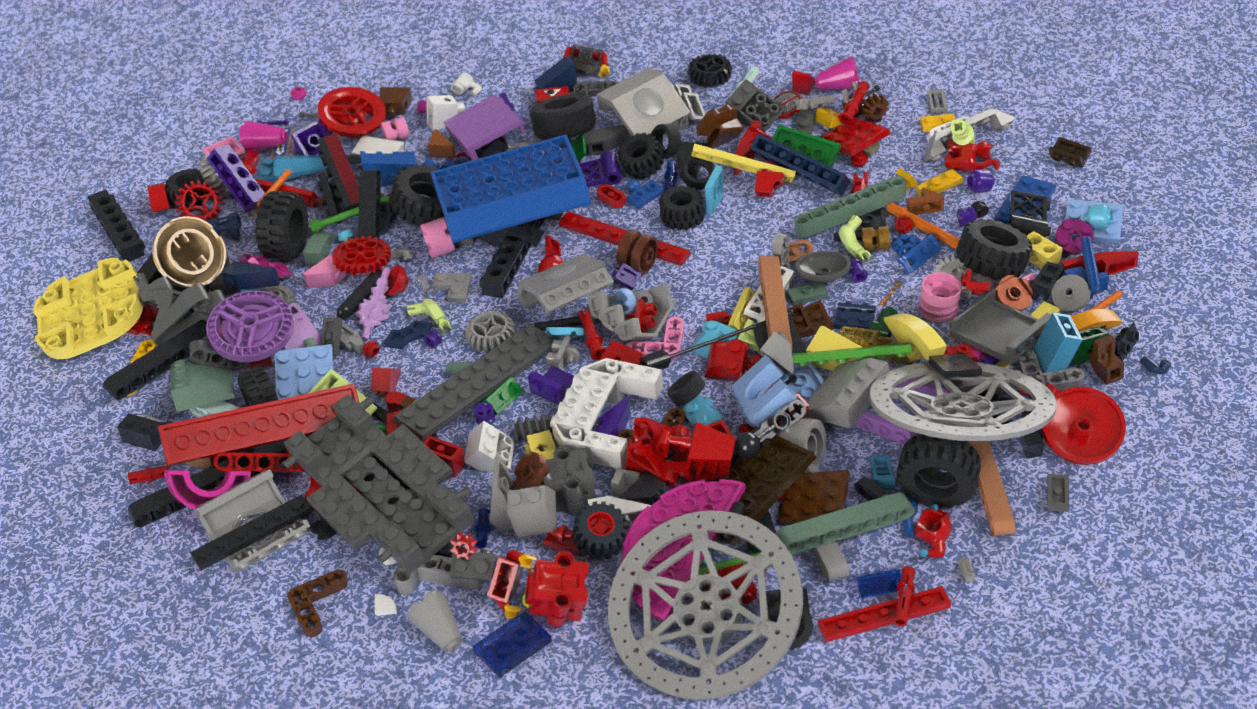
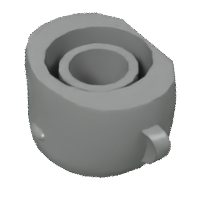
(810, 435)

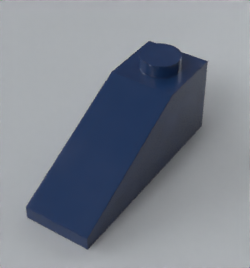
(249, 276)

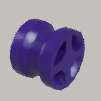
(966, 216)
(484, 412)

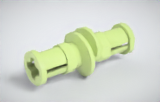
(962, 132)

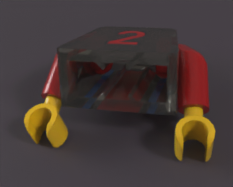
(589, 55)

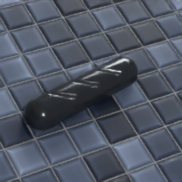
(350, 305)

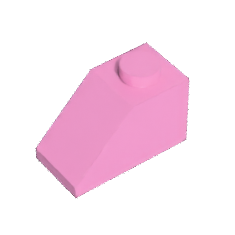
(323, 274)

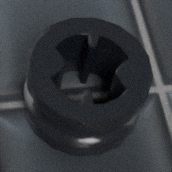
(983, 209)

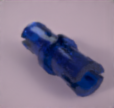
(482, 528)

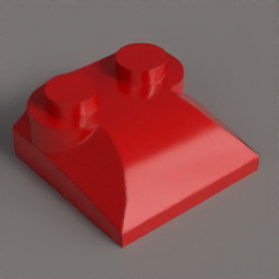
(727, 360)

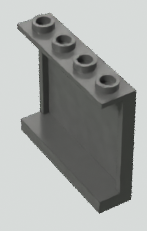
(997, 328)

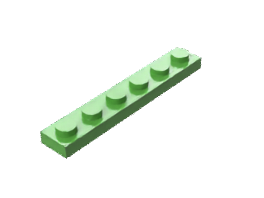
(842, 355)

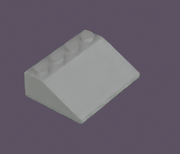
(846, 392)

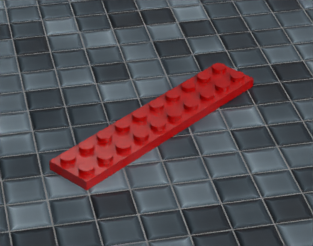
(250, 425)

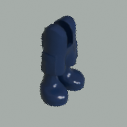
(227, 224)

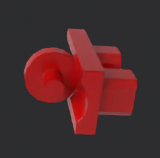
(645, 314)
(561, 540)

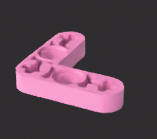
(667, 345)

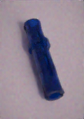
(671, 170)

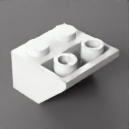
(485, 444)

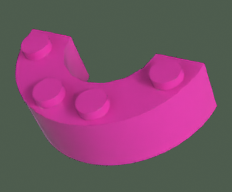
(191, 496)

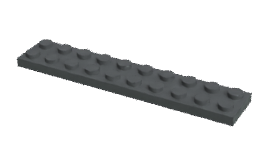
(475, 382)

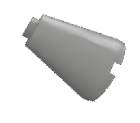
(436, 620)

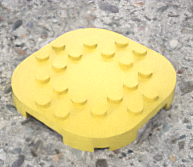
(87, 309)

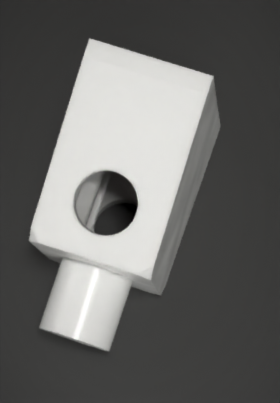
(441, 109)

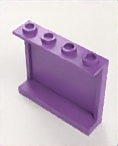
(482, 124)

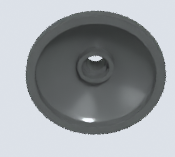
(823, 266)

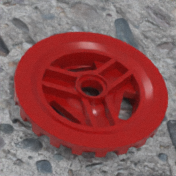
(336, 104)

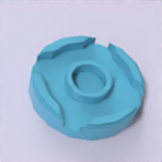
(564, 331)

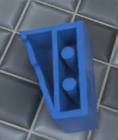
(387, 164)

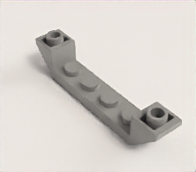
(996, 118)

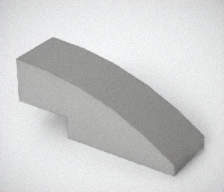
(692, 102)

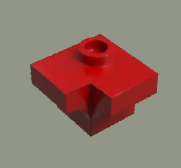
(767, 182)

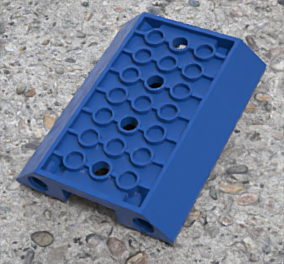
(547, 188)

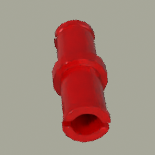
(147, 475)

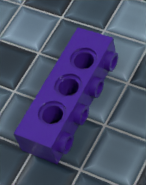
(236, 177)

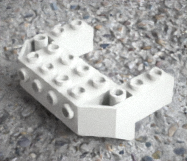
(584, 400)

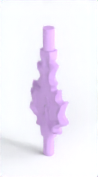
(374, 310)

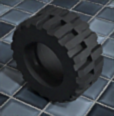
(406, 198)
(281, 225)
(993, 249)
(933, 486)

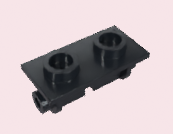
(1126, 340)

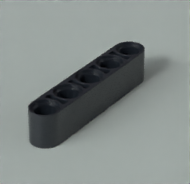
(369, 203)

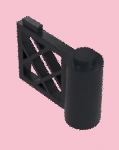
(1027, 222)

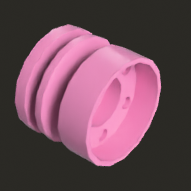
(939, 297)

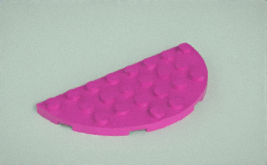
(674, 503)

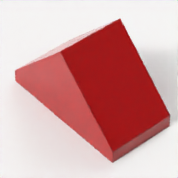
(802, 82)

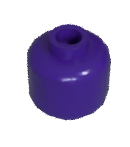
(980, 181)

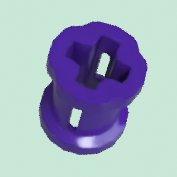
(857, 271)

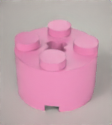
(437, 237)

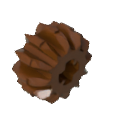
(874, 107)

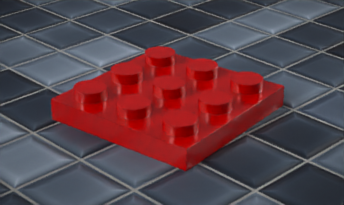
(856, 136)

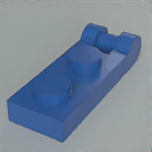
(919, 254)

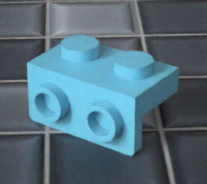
(701, 411)

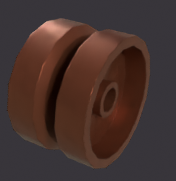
(637, 251)

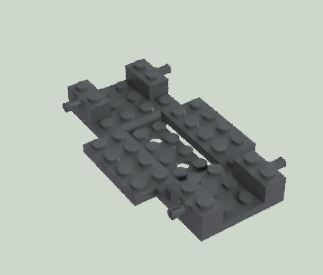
(346, 450)

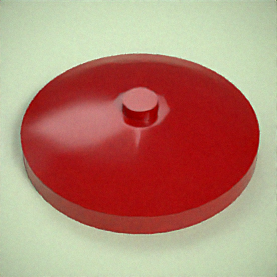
(1085, 426)

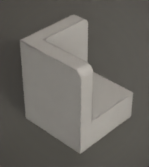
(622, 481)

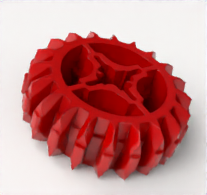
(194, 197)

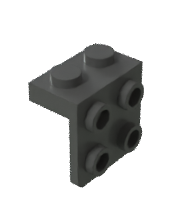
(478, 567)

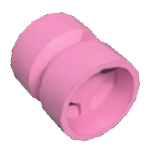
(395, 129)

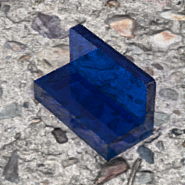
(877, 582)

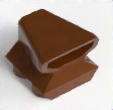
(720, 126)

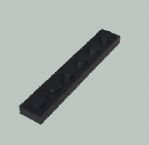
(250, 532)

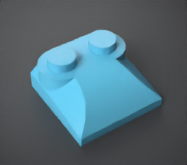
(710, 331)

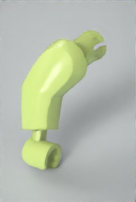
(849, 240)
(431, 309)

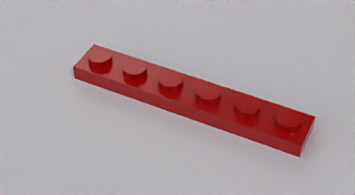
(881, 614)

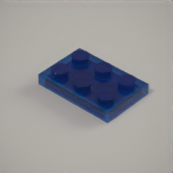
(512, 644)

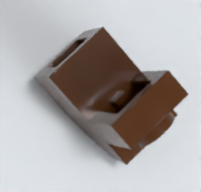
(1105, 362)

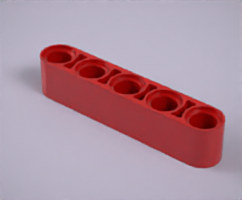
(254, 462)

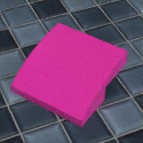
(281, 269)

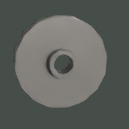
(1079, 296)

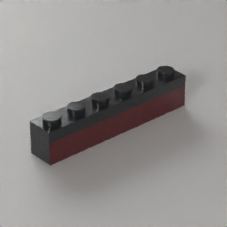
(340, 171)

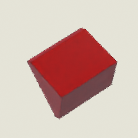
(552, 246)

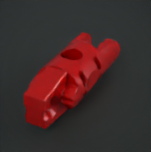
(859, 183)

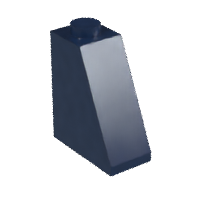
(559, 75)

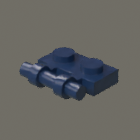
(852, 319)

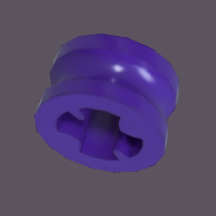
(432, 339)

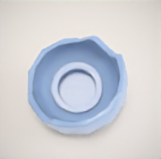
(625, 298)

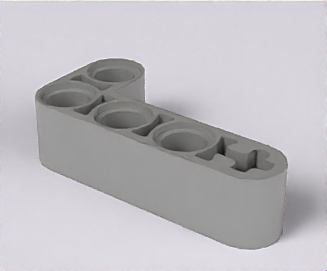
(433, 570)

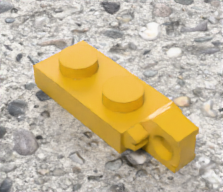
(941, 182)

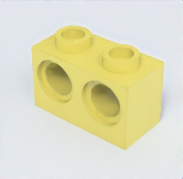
(1043, 250)

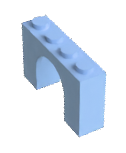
(751, 387)

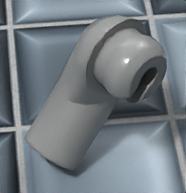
(398, 253)

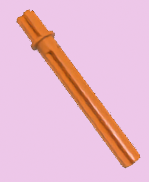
(924, 225)

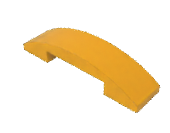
(1096, 318)

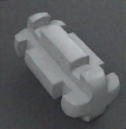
(966, 569)

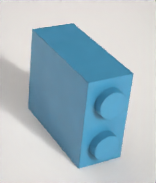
(1057, 343)

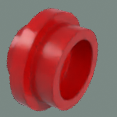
(859, 159)
(903, 224)
(371, 349)

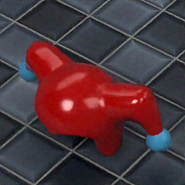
(934, 528)

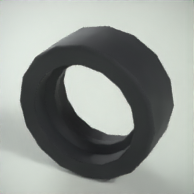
(674, 138)
(692, 182)
(686, 388)

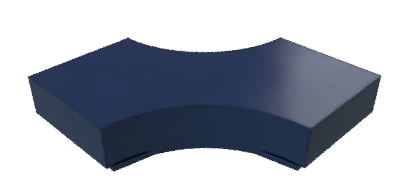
(400, 338)

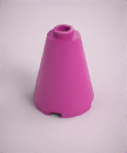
(838, 76)
(261, 136)

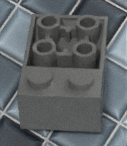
(754, 105)

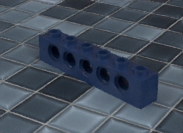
(803, 165)

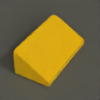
(827, 117)

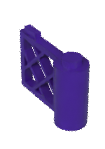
(607, 169)

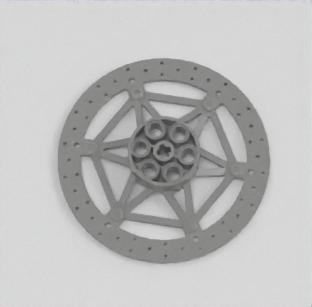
(959, 413)
(660, 537)

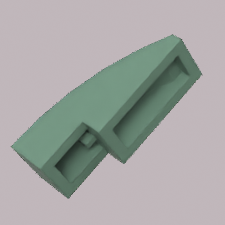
(318, 247)

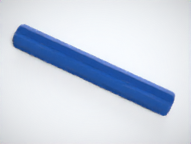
(1090, 264)

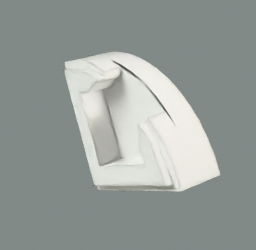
(384, 605)

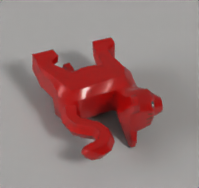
(967, 154)

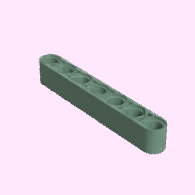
(852, 204)
(845, 523)

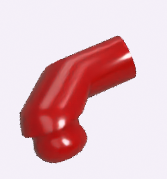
(721, 317)

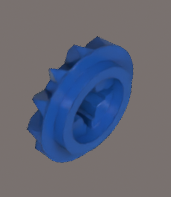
(897, 244)

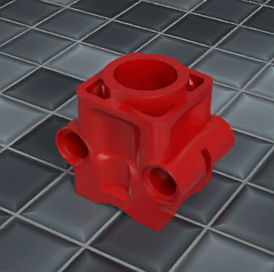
(557, 589)

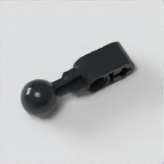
(749, 444)

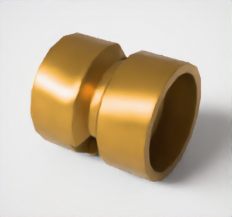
(882, 238)

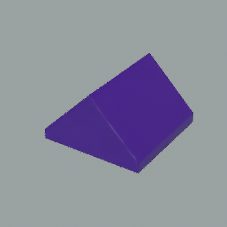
(306, 139)

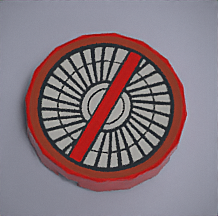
(788, 101)

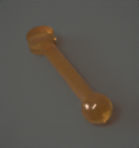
(897, 284)

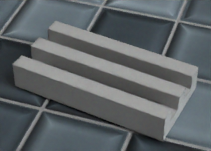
(938, 109)

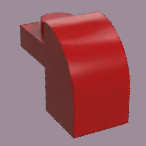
(158, 197)

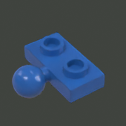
(643, 195)

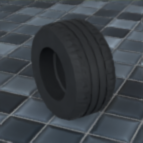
(563, 116)

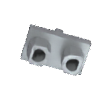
(564, 355)

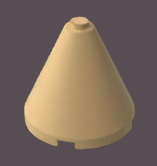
(189, 252)

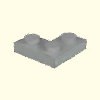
(456, 283)

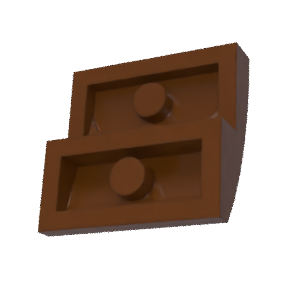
(810, 318)

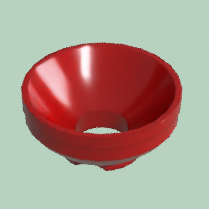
(397, 280)

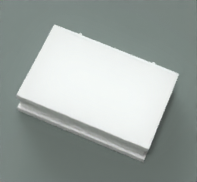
(374, 144)

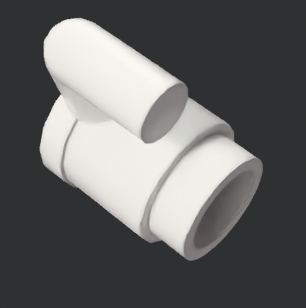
(463, 83)

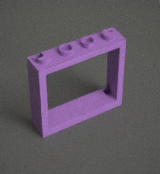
(886, 429)

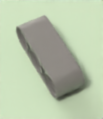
(831, 561)

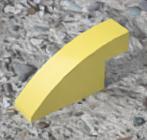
(918, 333)

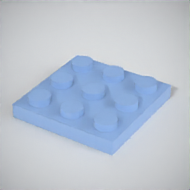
(1077, 209)
(301, 369)

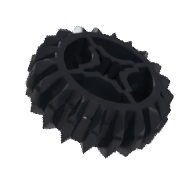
(710, 70)

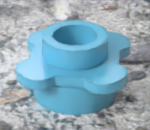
(344, 235)

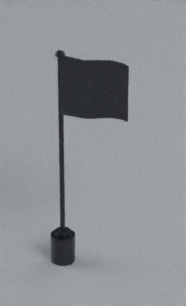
(661, 359)

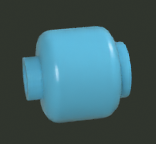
(1099, 216)

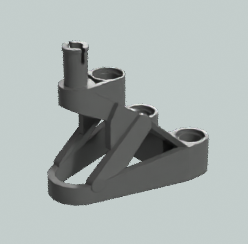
(175, 304)

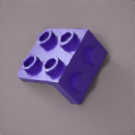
(551, 384)

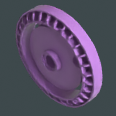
(250, 331)

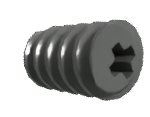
(532, 427)

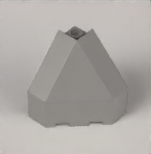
(630, 329)

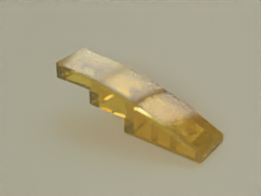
(870, 338)

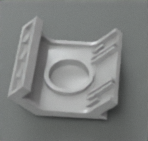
(645, 102)
(564, 283)

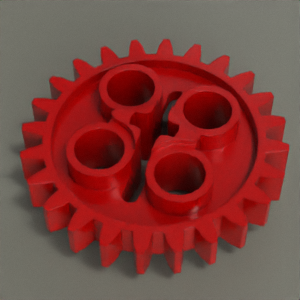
(361, 255)

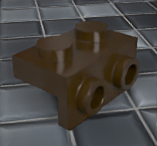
(1070, 152)

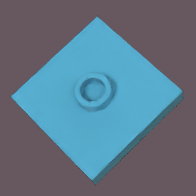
(714, 189)

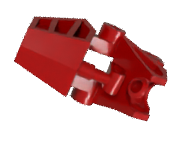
(706, 460)

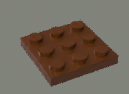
(814, 496)

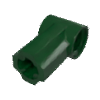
(880, 325)

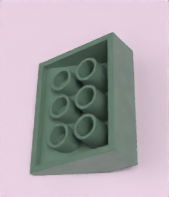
(199, 384)

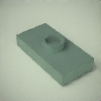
(807, 293)

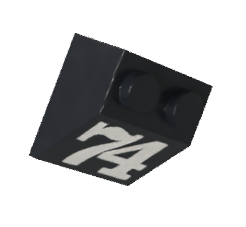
(141, 430)

